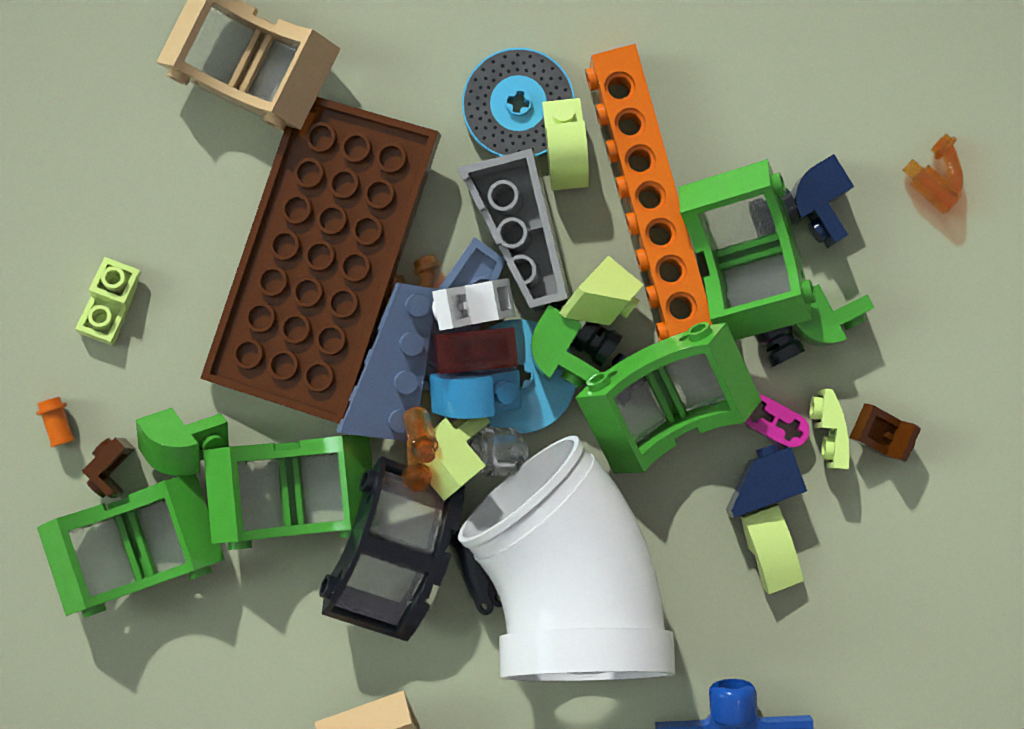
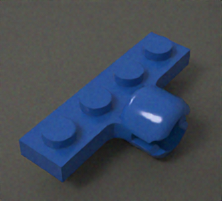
(735, 707)

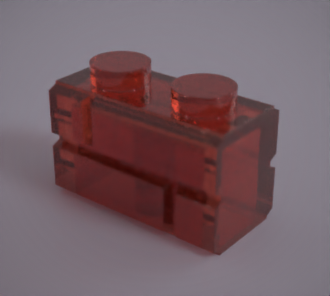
(475, 350)

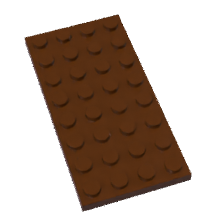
(321, 258)

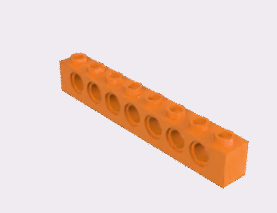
(625, 68)

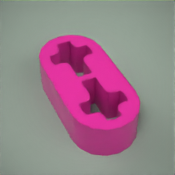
(786, 416)

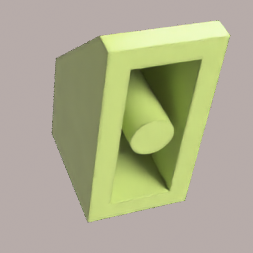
(604, 295)

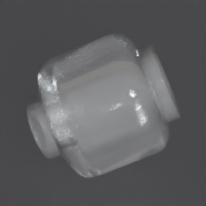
(500, 450)

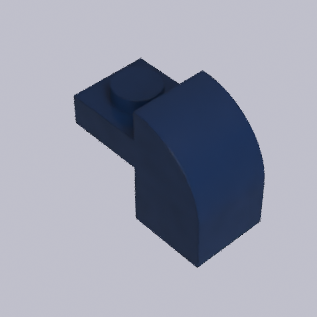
(814, 193)

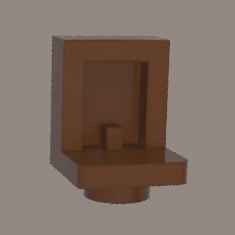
(884, 433)
(107, 458)

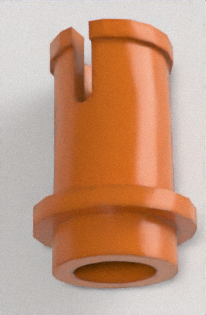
(55, 421)

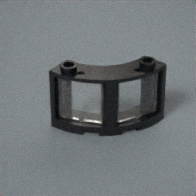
(392, 554)

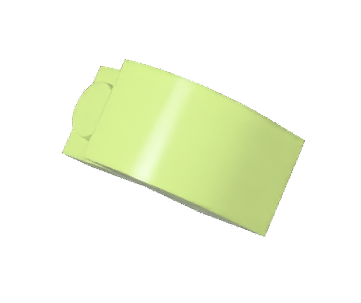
(566, 144)
(454, 459)

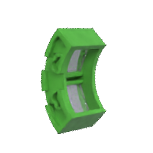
(748, 250)
(665, 392)
(284, 494)
(133, 548)

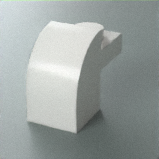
(473, 304)

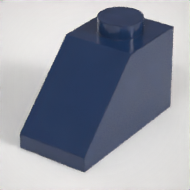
(766, 480)

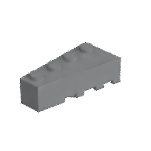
(519, 218)

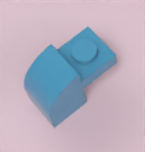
(475, 394)

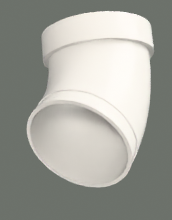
(570, 573)

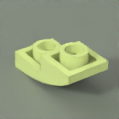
(109, 301)
(829, 416)
(773, 548)

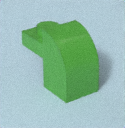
(825, 326)
(550, 346)
(179, 447)

